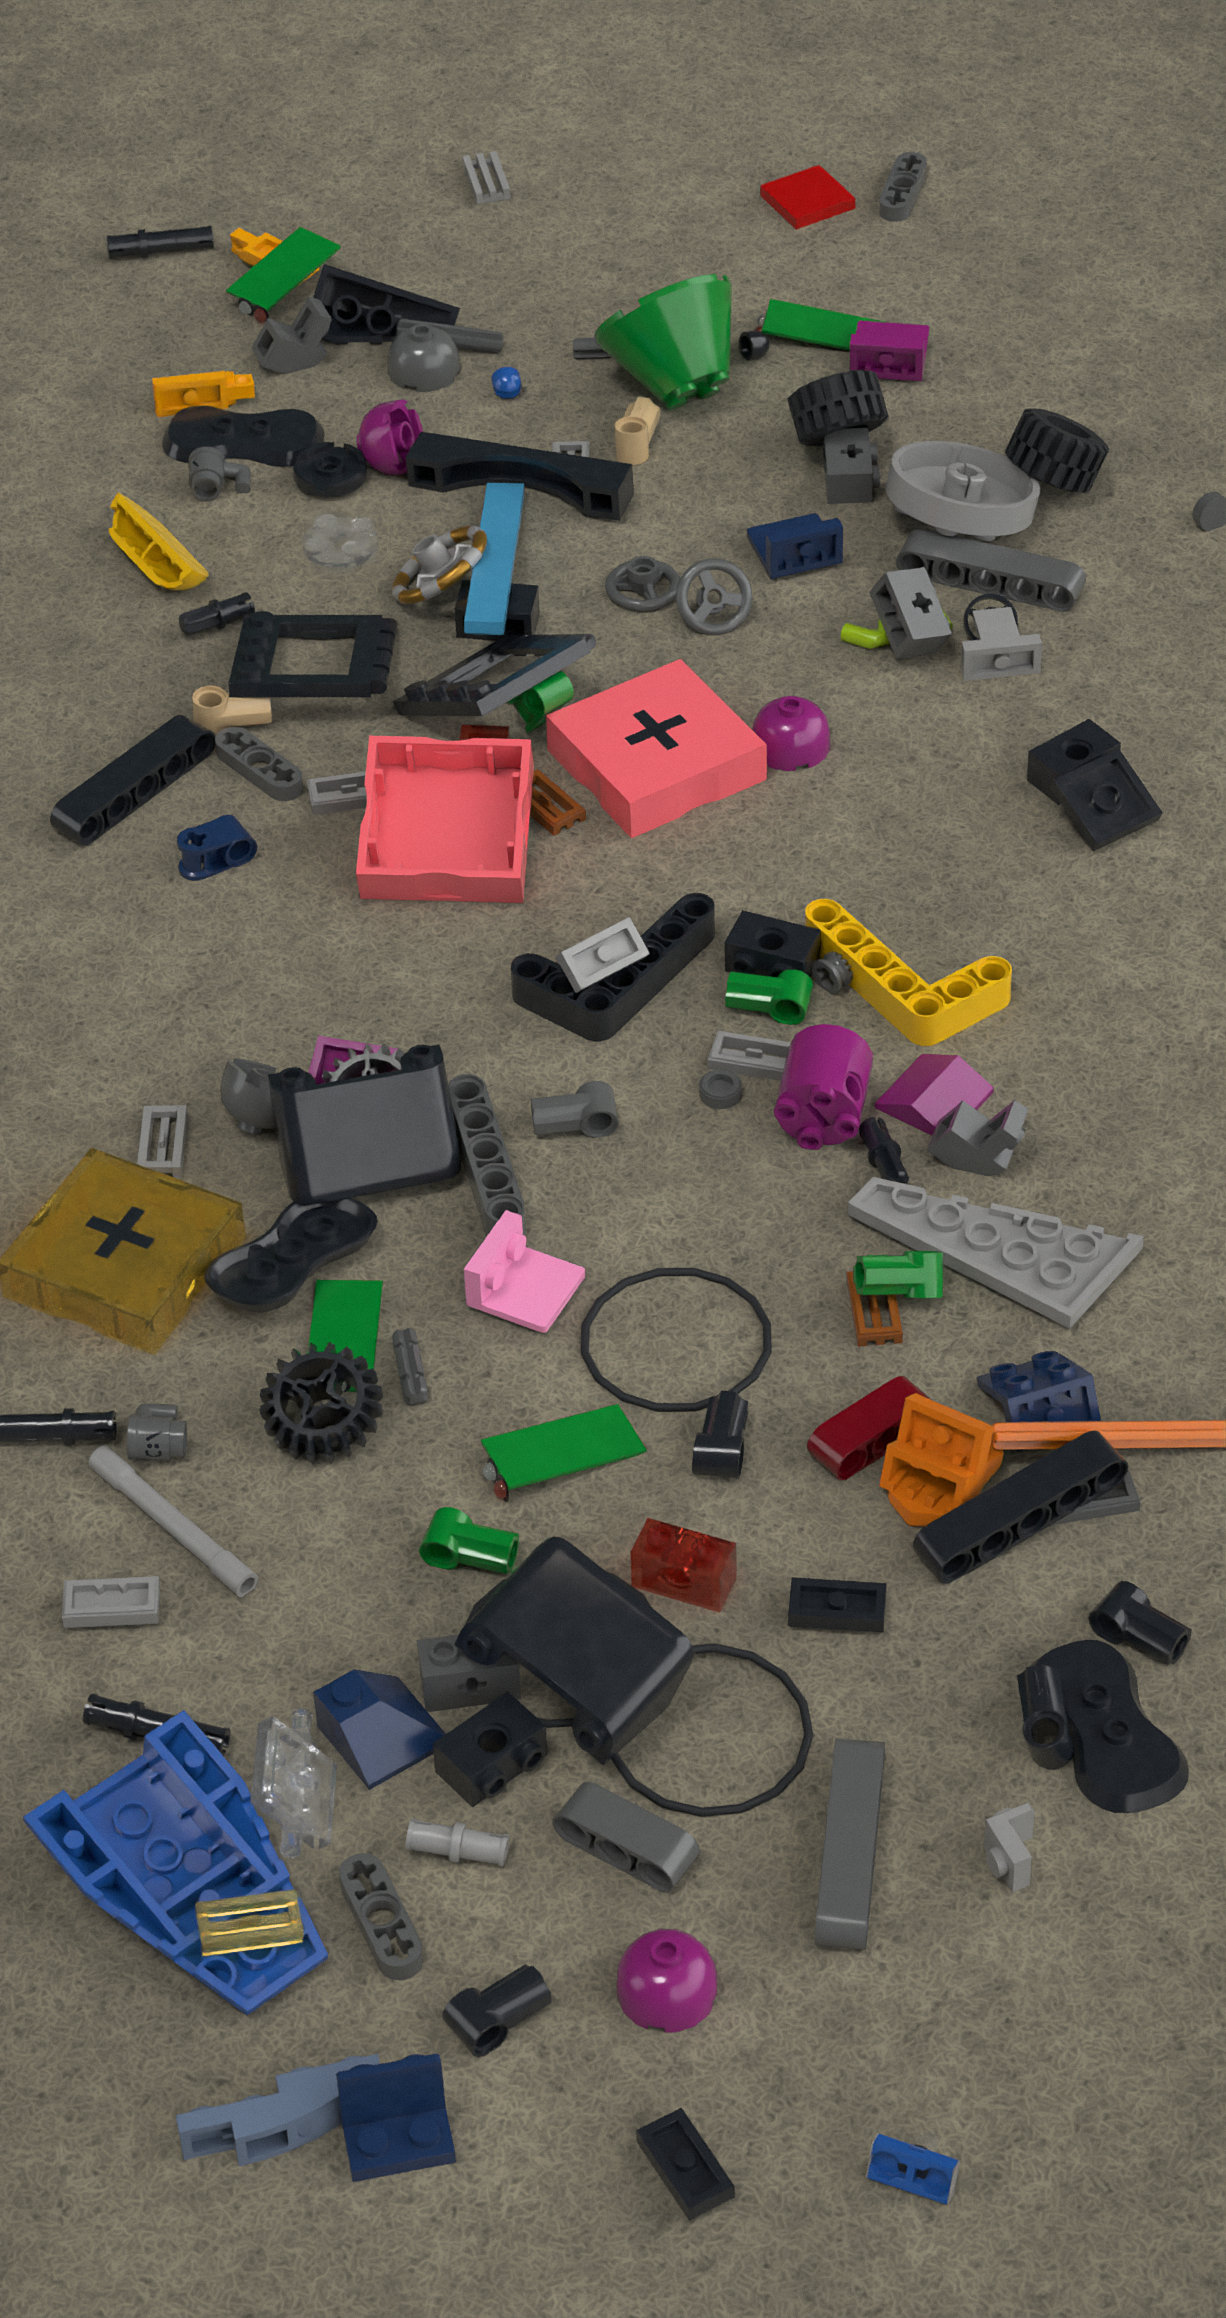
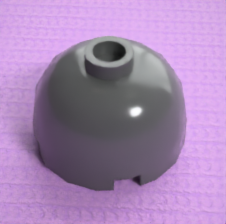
(423, 358)
(247, 1094)

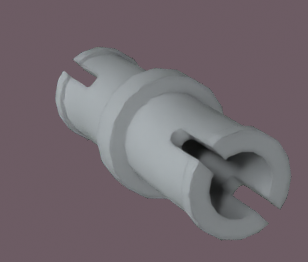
(457, 1842)

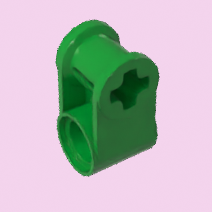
(542, 700)

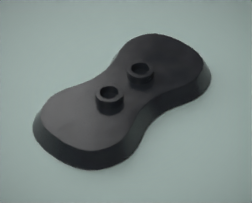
(264, 437)
(301, 1241)
(1118, 1752)

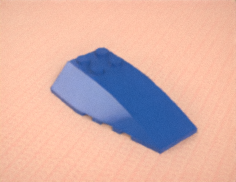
(175, 1835)

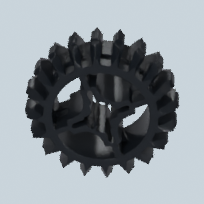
(297, 1385)

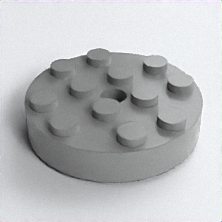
(962, 489)

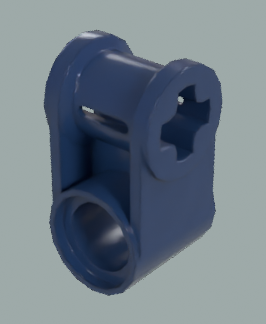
(217, 845)

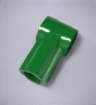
(782, 997)
(911, 1274)
(456, 1539)

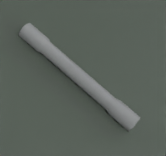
(220, 1562)

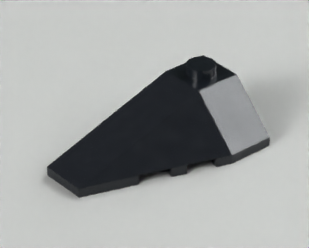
(371, 309)

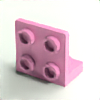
(517, 1280)

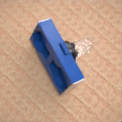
(913, 2167)

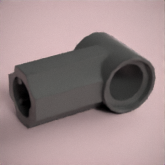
(588, 1110)

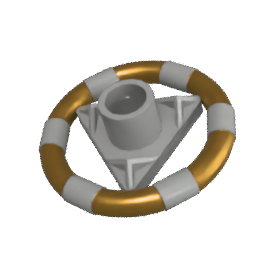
(439, 564)

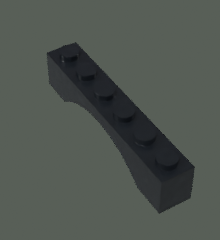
(452, 463)

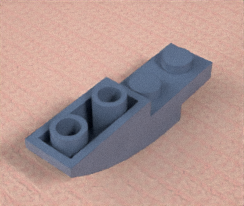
(273, 2123)

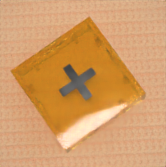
(120, 1250)

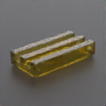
(249, 1940)

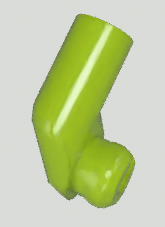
(864, 637)

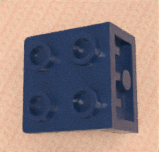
(797, 544)
(1043, 1390)
(395, 2117)

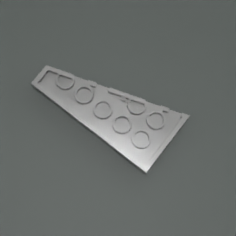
(1002, 1247)

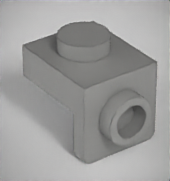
(1005, 1847)

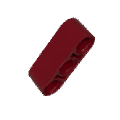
(862, 1430)

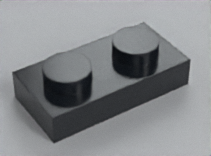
(837, 1604)
(685, 2163)

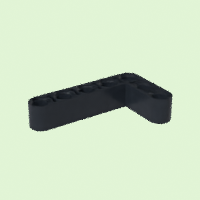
(610, 1003)

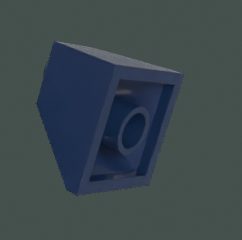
(375, 1724)

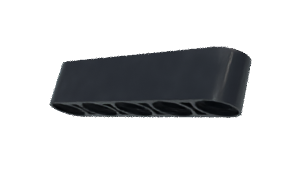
(132, 779)
(1020, 1506)

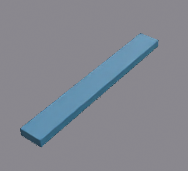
(494, 571)

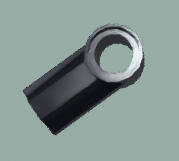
(721, 1444)
(1129, 1617)
(1044, 1716)
(486, 2016)

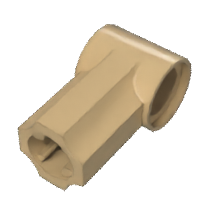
(635, 431)
(218, 711)

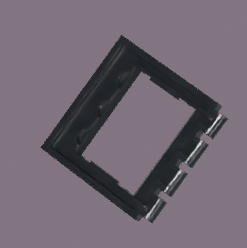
(257, 646)
(453, 696)

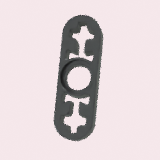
(901, 177)
(262, 777)
(382, 1897)

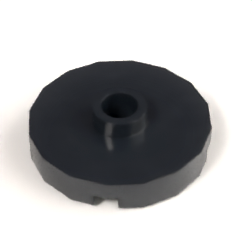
(330, 469)

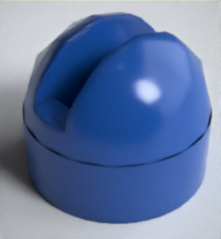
(506, 382)

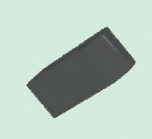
(626, 1836)

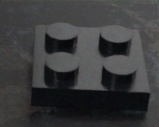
(1106, 799)

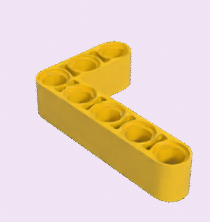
(918, 1010)

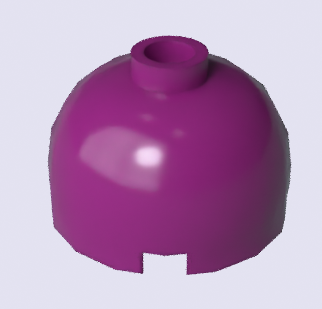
(388, 435)
(793, 732)
(666, 1980)

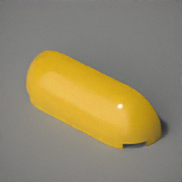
(153, 547)

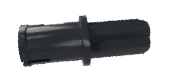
(216, 614)
(882, 1150)

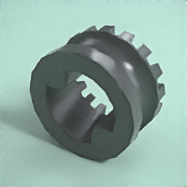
(832, 972)

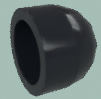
(753, 345)

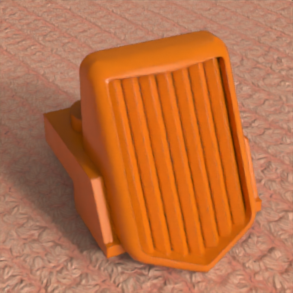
(937, 1460)

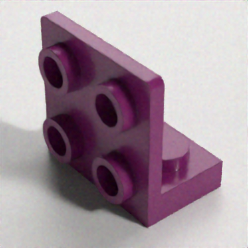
(890, 349)

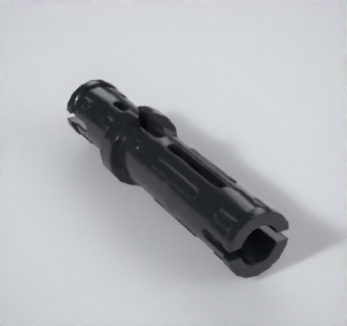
(159, 241)
(58, 1426)
(138, 1720)

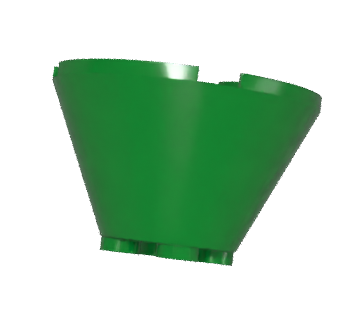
(675, 339)

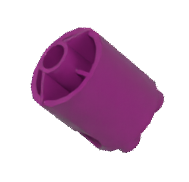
(824, 1086)

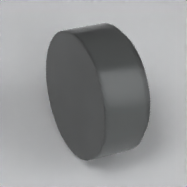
(1210, 511)
(720, 1089)

